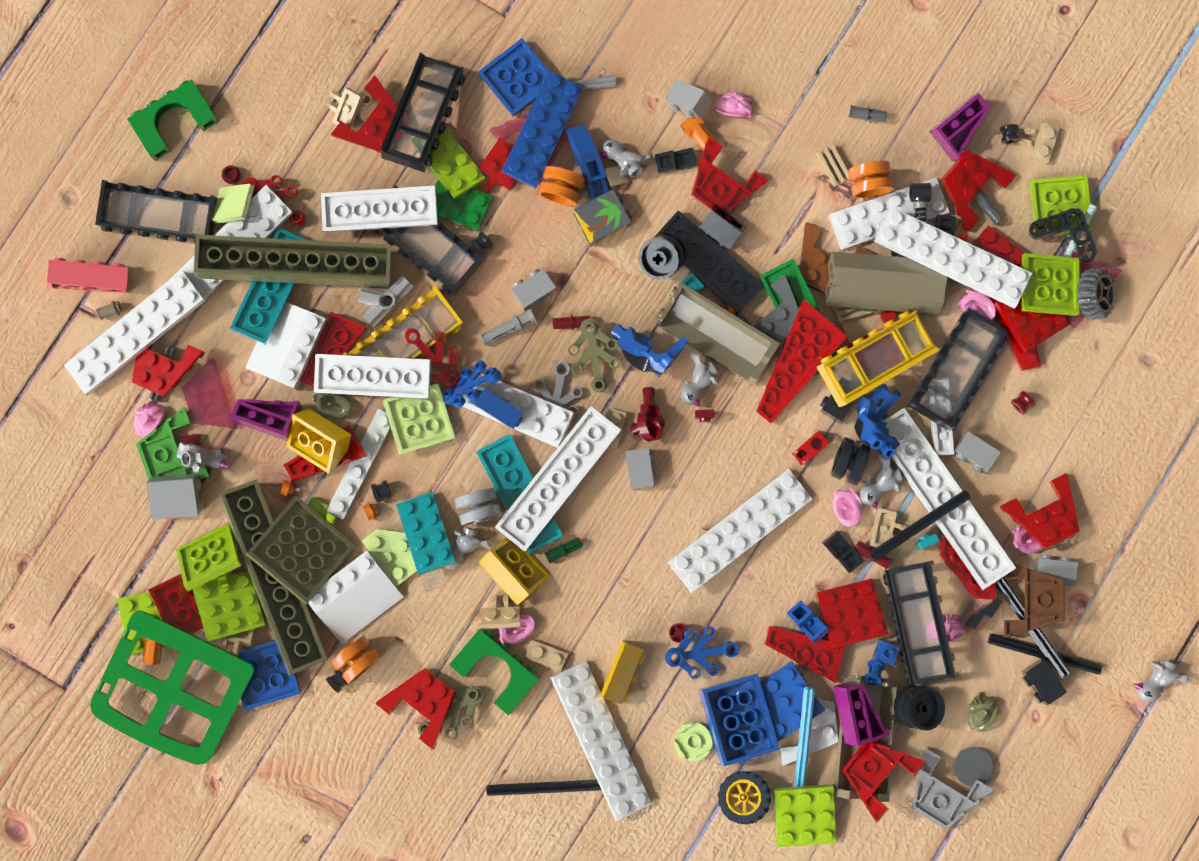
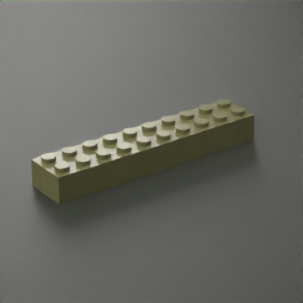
(292, 261)
(283, 610)

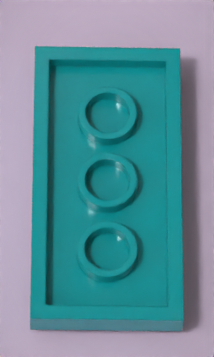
(425, 533)

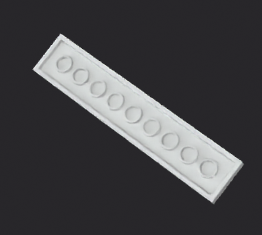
(936, 486)

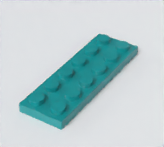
(263, 304)
(510, 478)

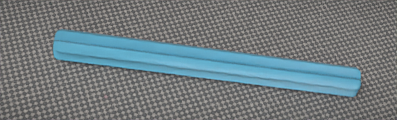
(804, 736)

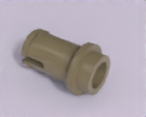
(109, 310)

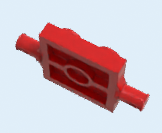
(494, 164)

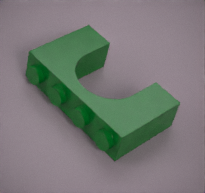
(146, 121)
(521, 678)

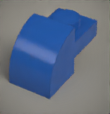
(807, 622)

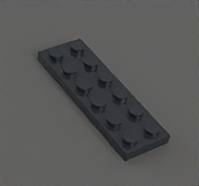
(713, 264)

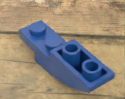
(588, 160)

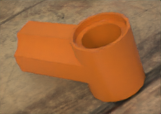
(696, 129)
(151, 652)

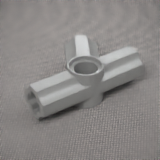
(376, 299)

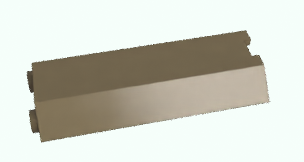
(884, 284)
(717, 333)
(883, 703)

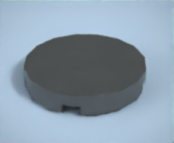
(972, 765)

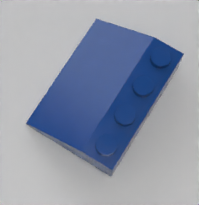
(739, 719)

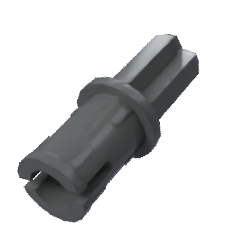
(867, 113)
(988, 207)

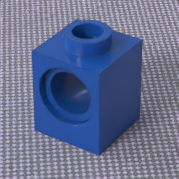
(885, 652)

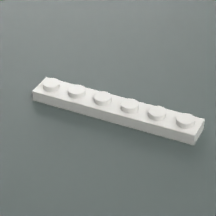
(359, 469)

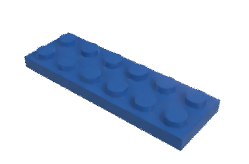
(542, 129)

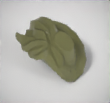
(332, 404)
(982, 712)

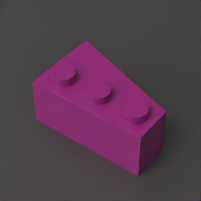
(959, 126)
(266, 416)
(857, 715)

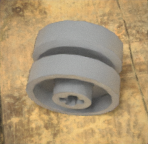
(478, 507)

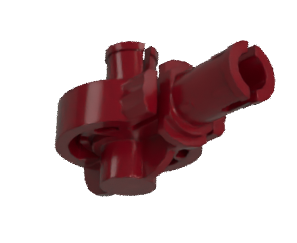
(649, 420)

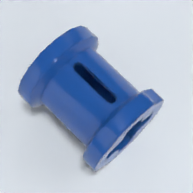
(874, 672)

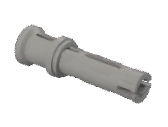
(517, 323)

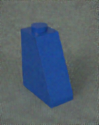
(497, 408)

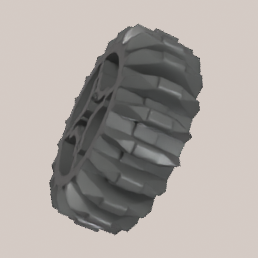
(1096, 293)

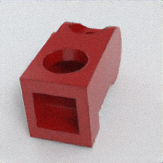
(810, 448)

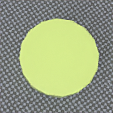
(693, 741)

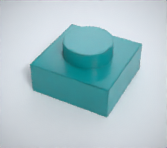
(693, 283)
(926, 540)

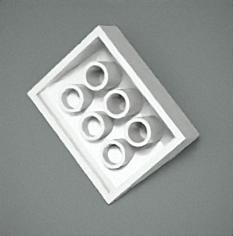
(288, 346)
(355, 597)

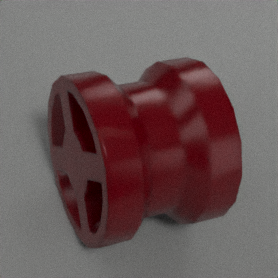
(1022, 402)
(677, 632)

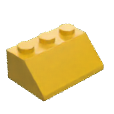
(317, 439)
(514, 570)
(622, 673)

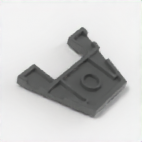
(778, 321)

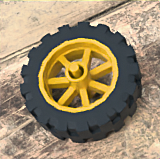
(759, 809)

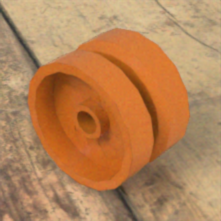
(871, 179)
(561, 186)
(354, 657)

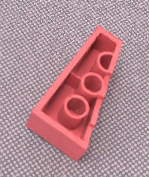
(87, 276)

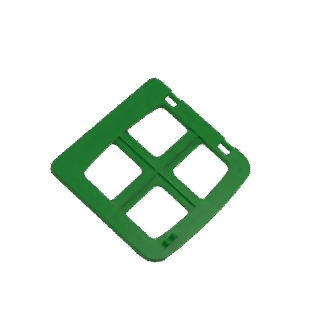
(170, 690)

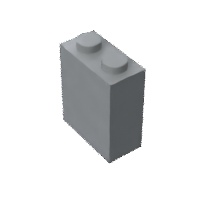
(174, 496)

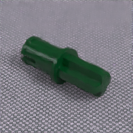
(563, 550)

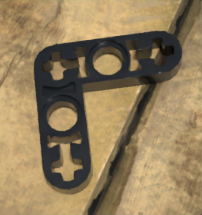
(1067, 224)

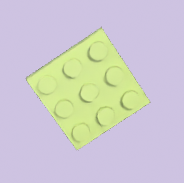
(418, 421)

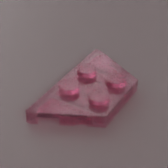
(207, 398)

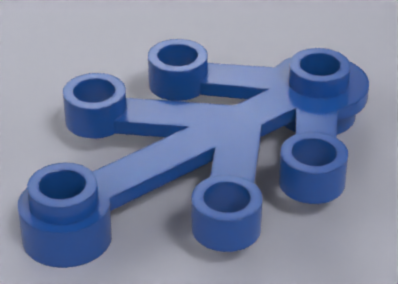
(453, 395)
(698, 652)

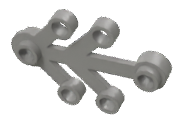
(558, 389)

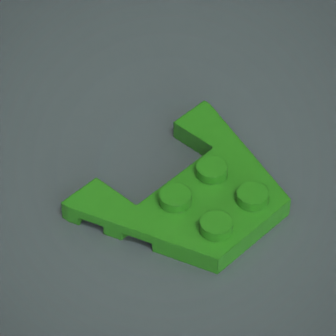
(160, 449)

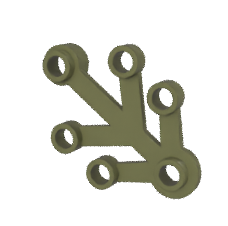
(593, 351)
(455, 710)

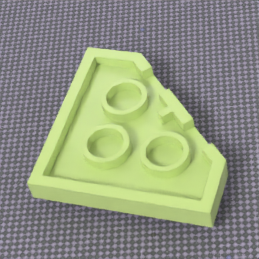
(392, 554)

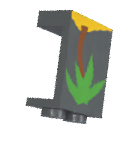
(602, 216)

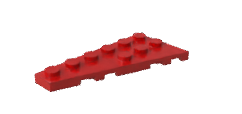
(807, 343)

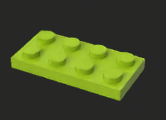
(454, 167)

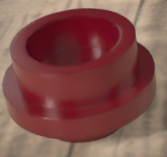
(231, 174)

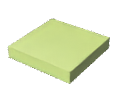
(232, 203)

